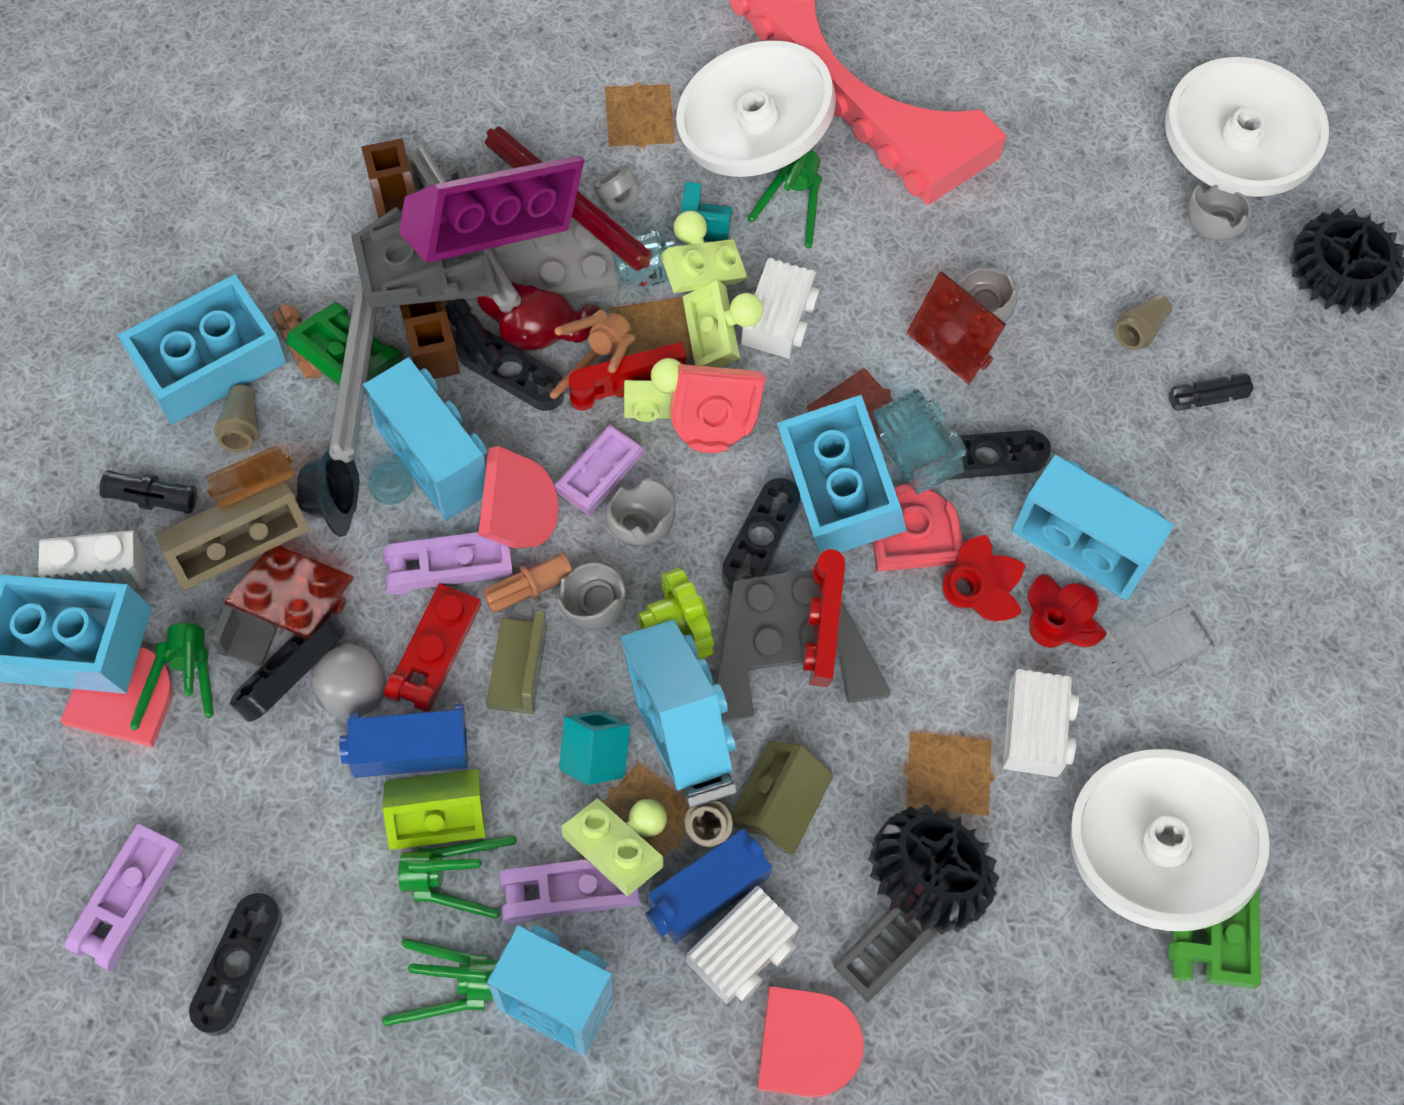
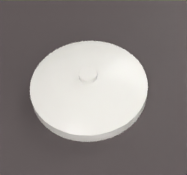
(756, 108)
(1246, 126)
(1169, 840)

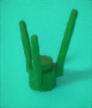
(797, 177)
(185, 653)
(426, 868)
(471, 977)

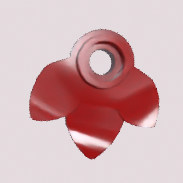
(988, 578)
(1069, 610)

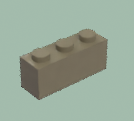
(231, 534)

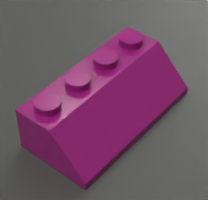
(491, 209)

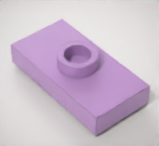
(599, 469)

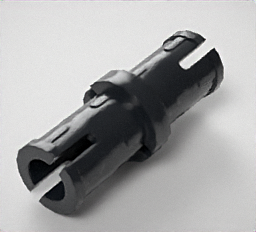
(148, 491)

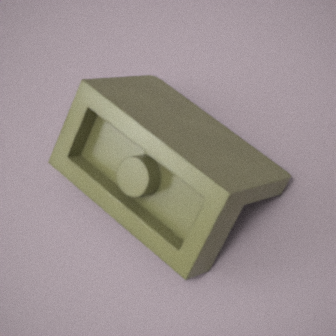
(517, 664)
(782, 795)

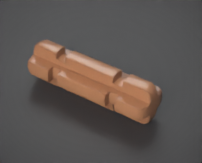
(287, 318)

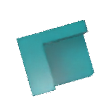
(716, 216)
(594, 747)

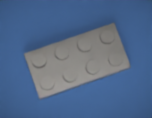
(561, 262)

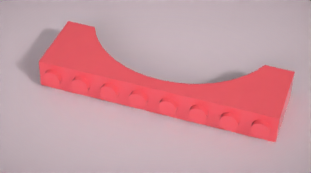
(923, 146)

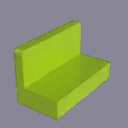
(433, 809)

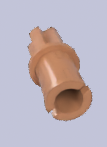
(527, 583)

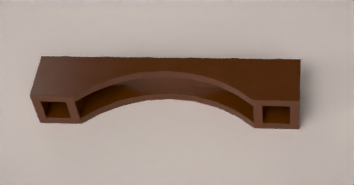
(427, 322)

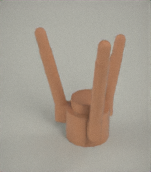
(608, 336)

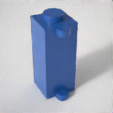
(405, 743)
(707, 887)

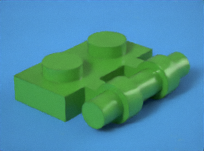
(1229, 950)

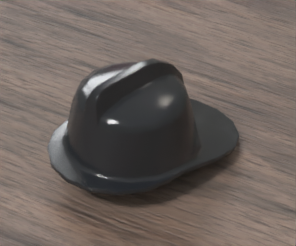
(329, 491)

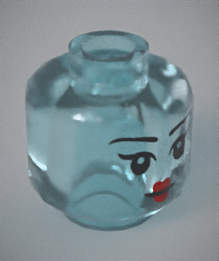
(656, 271)

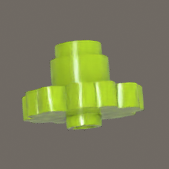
(683, 606)

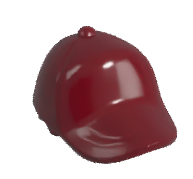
(536, 318)

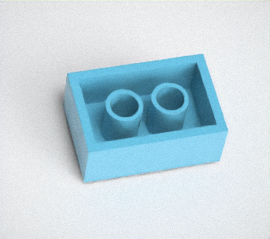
(202, 348)
(428, 437)
(842, 476)
(1091, 526)
(70, 633)
(679, 703)
(552, 988)

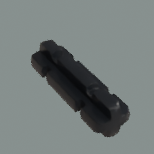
(473, 335)
(1211, 391)

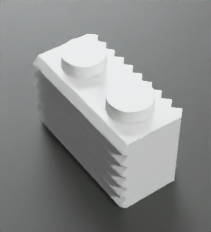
(786, 297)
(95, 558)
(1039, 723)
(743, 945)

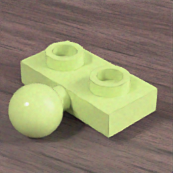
(700, 262)
(713, 321)
(652, 398)
(616, 845)

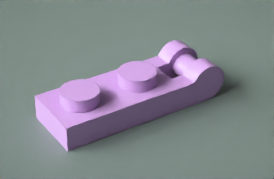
(445, 561)
(563, 890)
(124, 896)

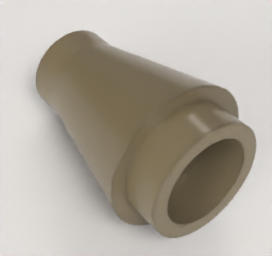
(1140, 324)
(237, 422)
(704, 829)

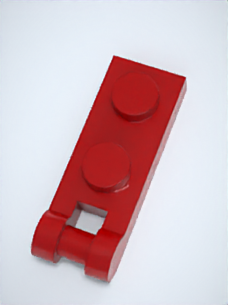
(597, 382)
(825, 616)
(433, 647)

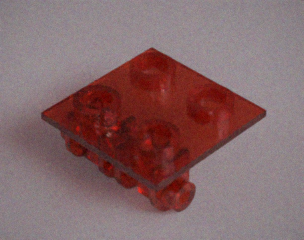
(956, 328)
(290, 591)

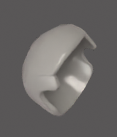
(1219, 213)
(992, 290)
(647, 503)
(603, 590)
(348, 680)

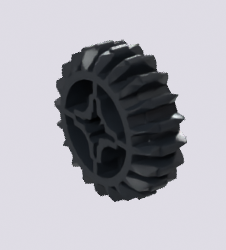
(1322, 261)
(933, 869)

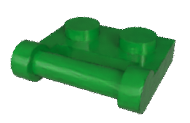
(324, 341)

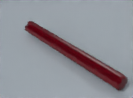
(584, 211)

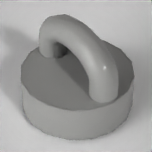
(614, 184)

